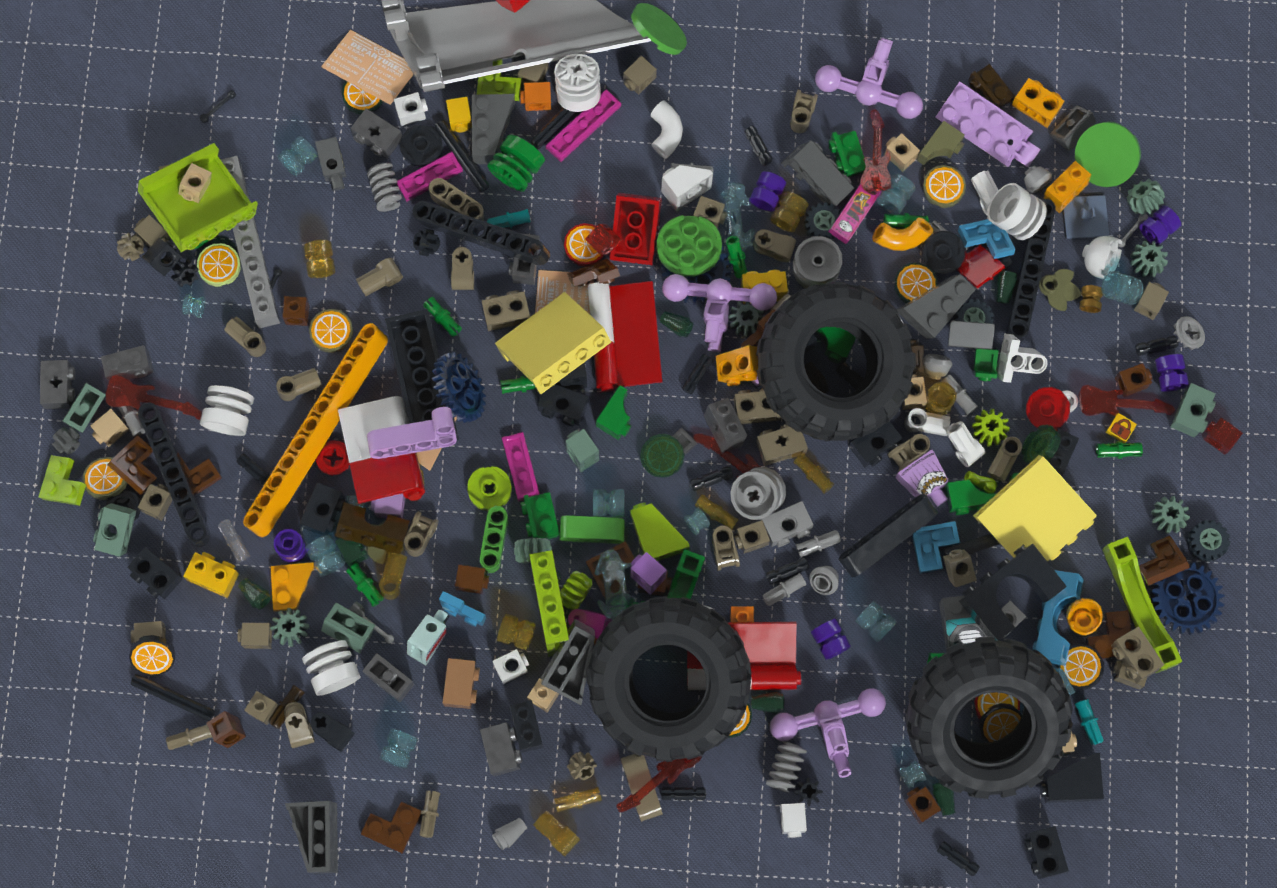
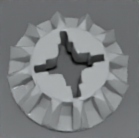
(1193, 328)

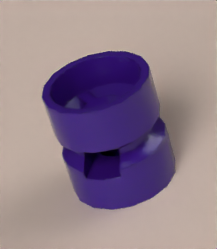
(767, 192)
(1160, 225)
(1171, 372)
(290, 546)
(830, 638)

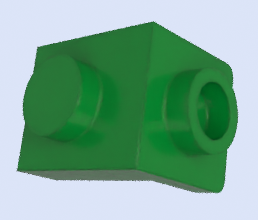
(985, 364)

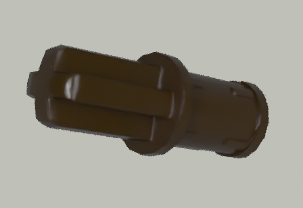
(278, 717)

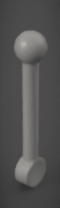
(1141, 219)

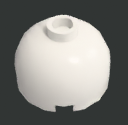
(1102, 256)

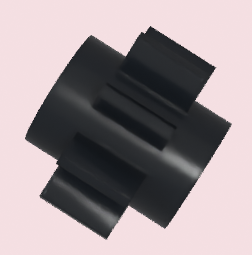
(426, 242)
(187, 277)
(803, 797)

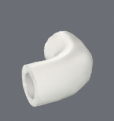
(671, 129)

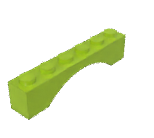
(1128, 577)

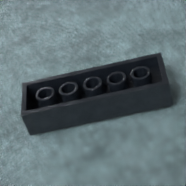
(414, 357)

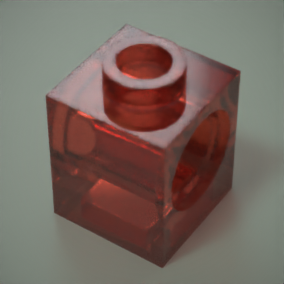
(603, 239)
(1222, 435)

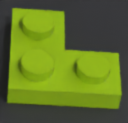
(499, 85)
(57, 485)

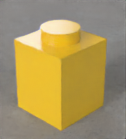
(459, 114)

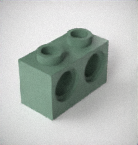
(581, 449)

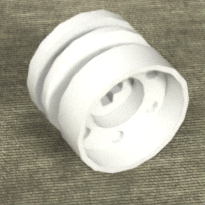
(577, 82)
(1017, 211)
(227, 410)
(329, 663)

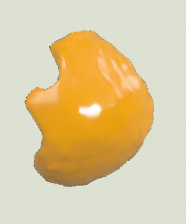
(1084, 616)

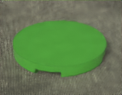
(659, 28)
(1108, 153)
(689, 245)

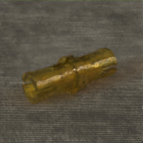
(813, 473)
(716, 512)
(577, 799)

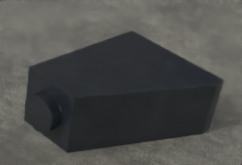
(1075, 783)

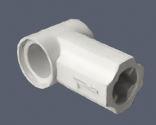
(985, 188)
(930, 422)
(967, 447)

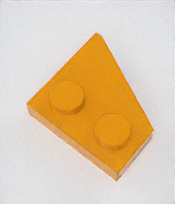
(289, 584)

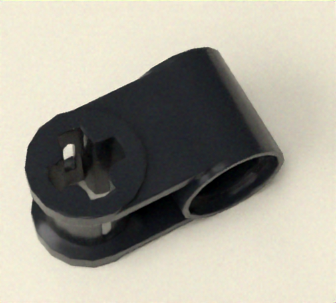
(334, 733)

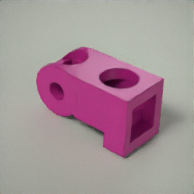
(592, 619)

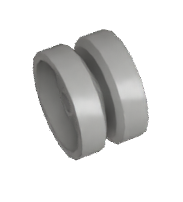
(819, 251)
(762, 504)

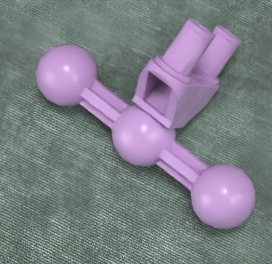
(869, 89)
(719, 294)
(829, 717)

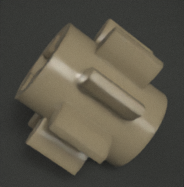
(130, 247)
(581, 766)

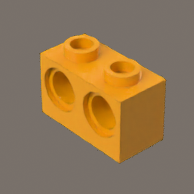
(1035, 106)
(1067, 186)
(737, 365)

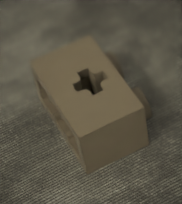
(773, 452)

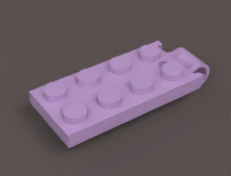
(988, 126)

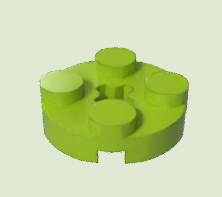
(489, 476)

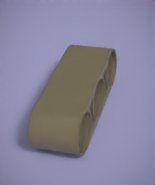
(452, 193)
(637, 776)

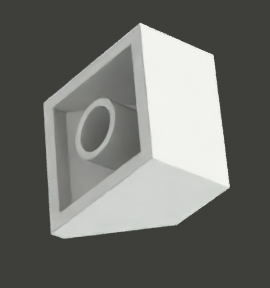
(685, 185)

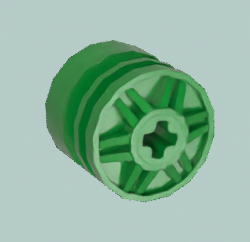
(516, 163)

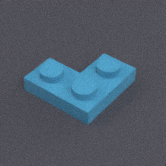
(986, 232)
(929, 540)
(454, 606)

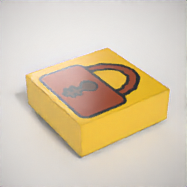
(1121, 428)

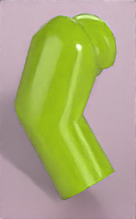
(985, 483)

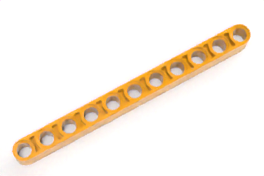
(315, 430)

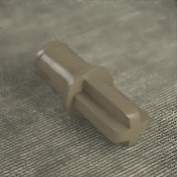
(188, 737)
(429, 814)

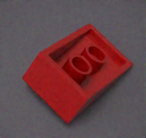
(637, 225)

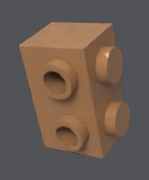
(459, 683)

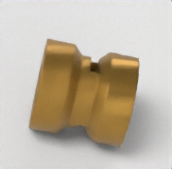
(1091, 299)

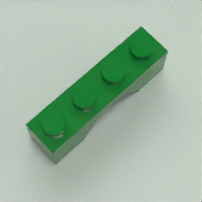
(964, 496)
(686, 575)

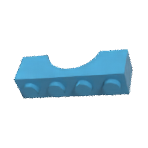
(1049, 640)

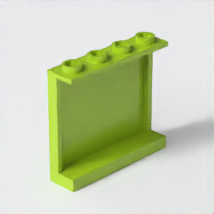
(193, 222)
(549, 600)

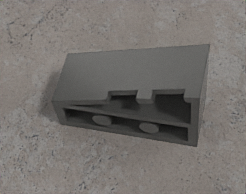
(489, 124)
(819, 173)
(937, 306)
(570, 663)
(317, 834)

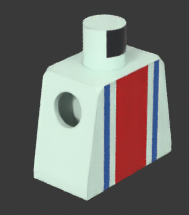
(427, 637)

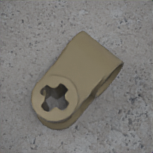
(802, 108)
(776, 245)
(462, 273)
(908, 451)
(420, 530)
(725, 550)
(298, 727)

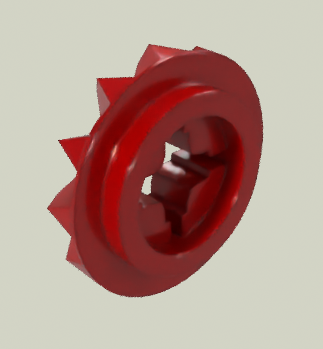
(327, 451)

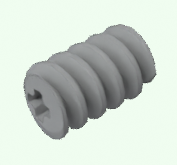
(382, 187)
(785, 766)

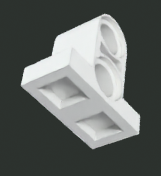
(1010, 348)

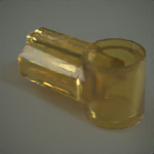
(393, 574)
(561, 837)

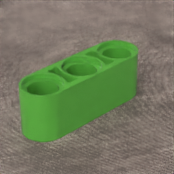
(494, 528)
(592, 529)

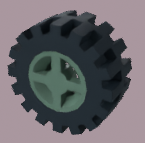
(818, 216)
(974, 311)
(1216, 538)

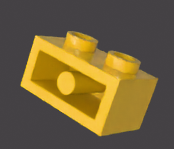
(773, 277)
(211, 574)

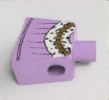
(925, 477)

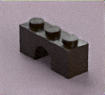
(355, 528)

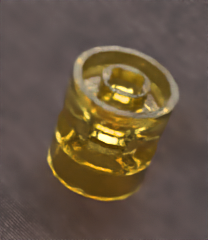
(787, 215)
(319, 263)
(940, 398)
(516, 632)

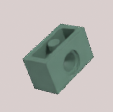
(83, 407)
(1184, 419)
(123, 520)
(348, 626)

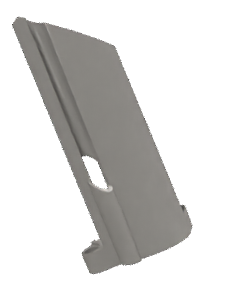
(466, 39)

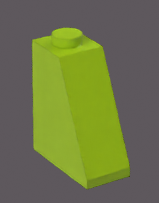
(656, 533)

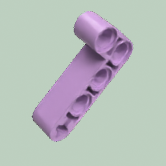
(414, 436)

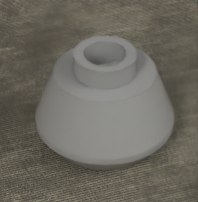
(1036, 178)
(936, 365)
(824, 580)

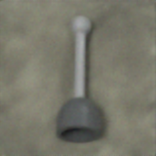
(358, 609)

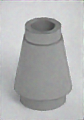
(509, 833)

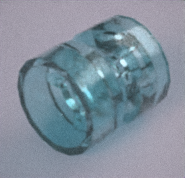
(297, 156)
(895, 198)
(1122, 288)
(608, 503)
(324, 553)
(876, 621)
(398, 748)

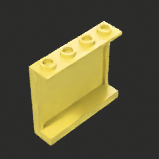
(553, 342)
(1036, 510)

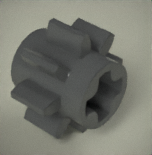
(66, 440)

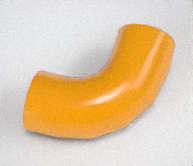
(902, 238)

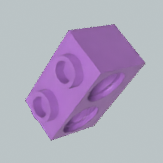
(647, 572)

